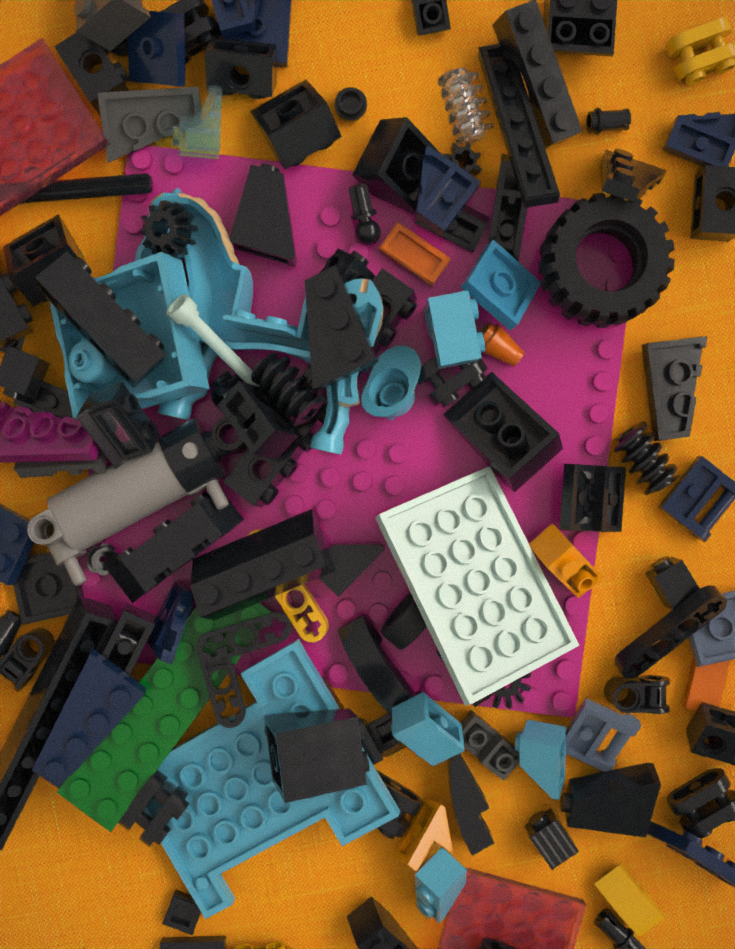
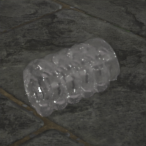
(464, 105)

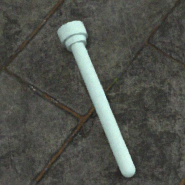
(184, 312)

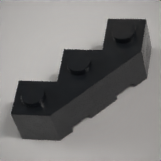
(173, 546)

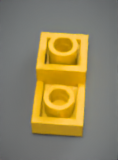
(629, 900)

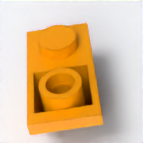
(565, 561)

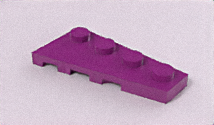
(42, 437)

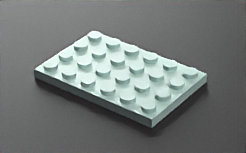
(477, 584)

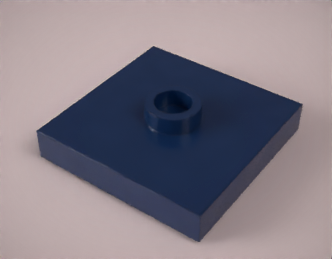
(271, 27)
(158, 50)

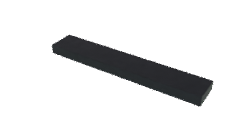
(518, 128)

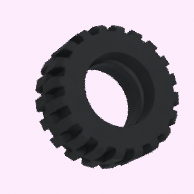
(639, 234)

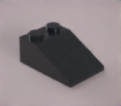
(504, 431)

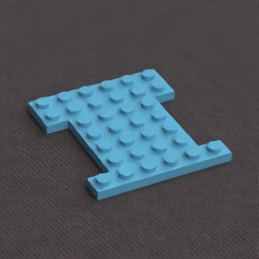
(232, 791)

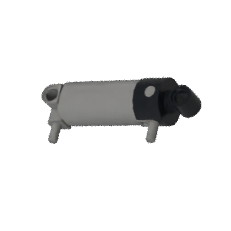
(108, 502)

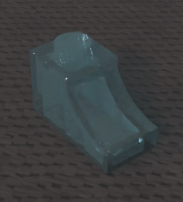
(201, 132)

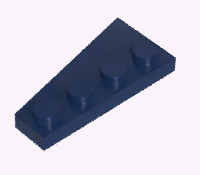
(93, 709)

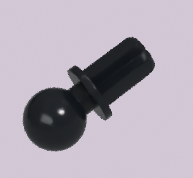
(367, 230)

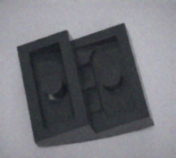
(592, 498)

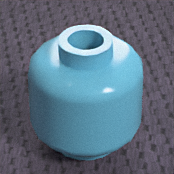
(89, 364)

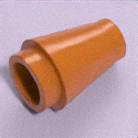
(501, 345)

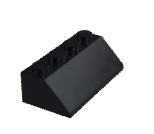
(260, 566)

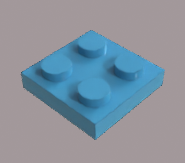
(501, 285)

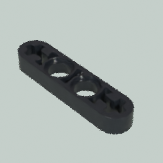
(696, 610)

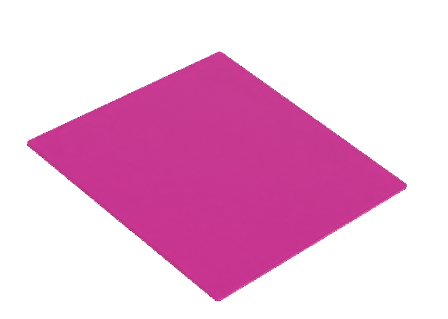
(563, 376)

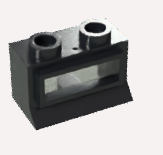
(118, 424)

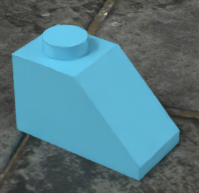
(543, 755)

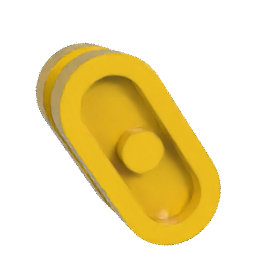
(719, 59)

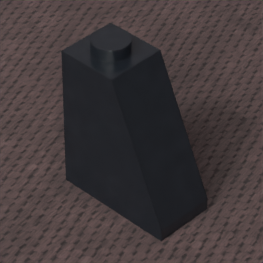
(264, 217)
(613, 800)

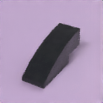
(468, 805)

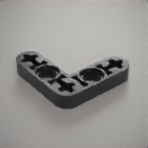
(224, 661)

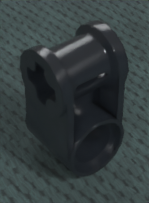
(22, 661)
(644, 695)

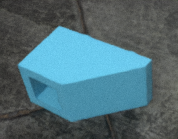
(439, 885)

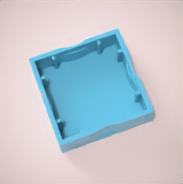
(148, 291)

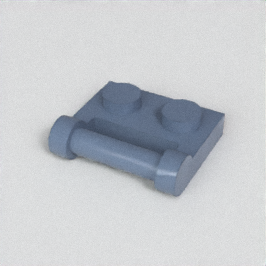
(589, 730)

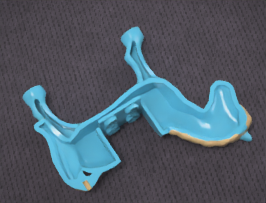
(224, 303)

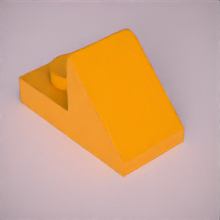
(426, 827)

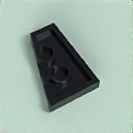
(671, 383)

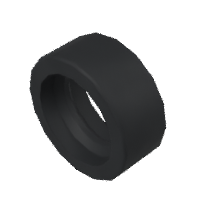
(404, 623)

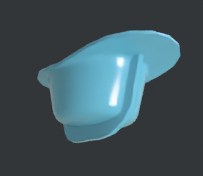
(392, 383)

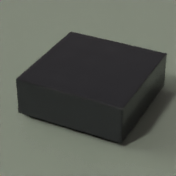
(182, 912)

